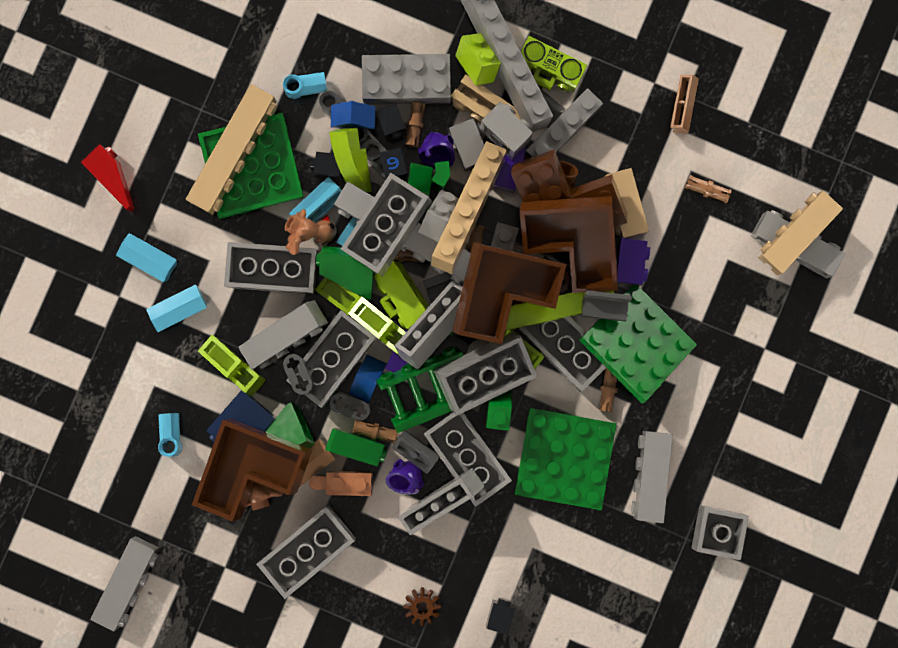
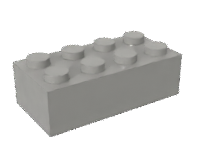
(406, 79)
(386, 224)
(270, 268)
(561, 347)
(334, 357)
(485, 373)
(464, 449)
(306, 551)

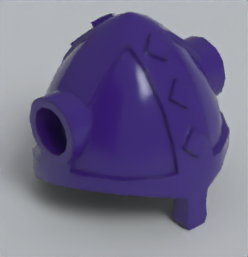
(437, 149)
(405, 478)

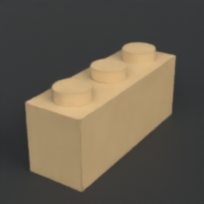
(636, 220)

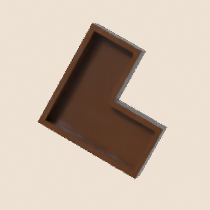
(543, 179)
(575, 226)
(493, 282)
(245, 457)

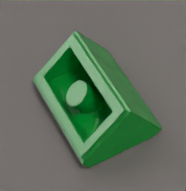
(420, 178)

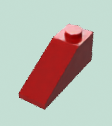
(109, 173)

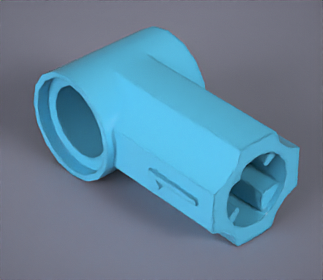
(308, 84)
(169, 431)

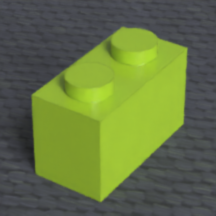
(478, 59)

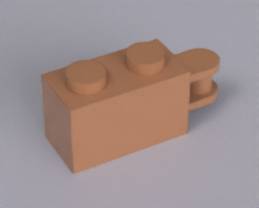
(344, 483)

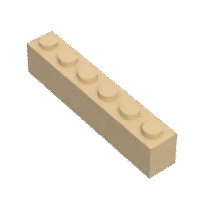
(232, 149)
(468, 207)

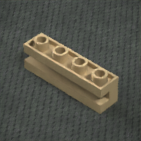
(476, 99)
(800, 232)

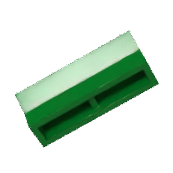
(442, 176)

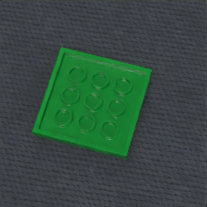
(268, 172)
(640, 349)
(565, 459)

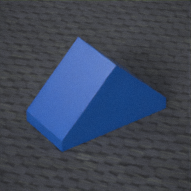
(352, 115)
(366, 377)

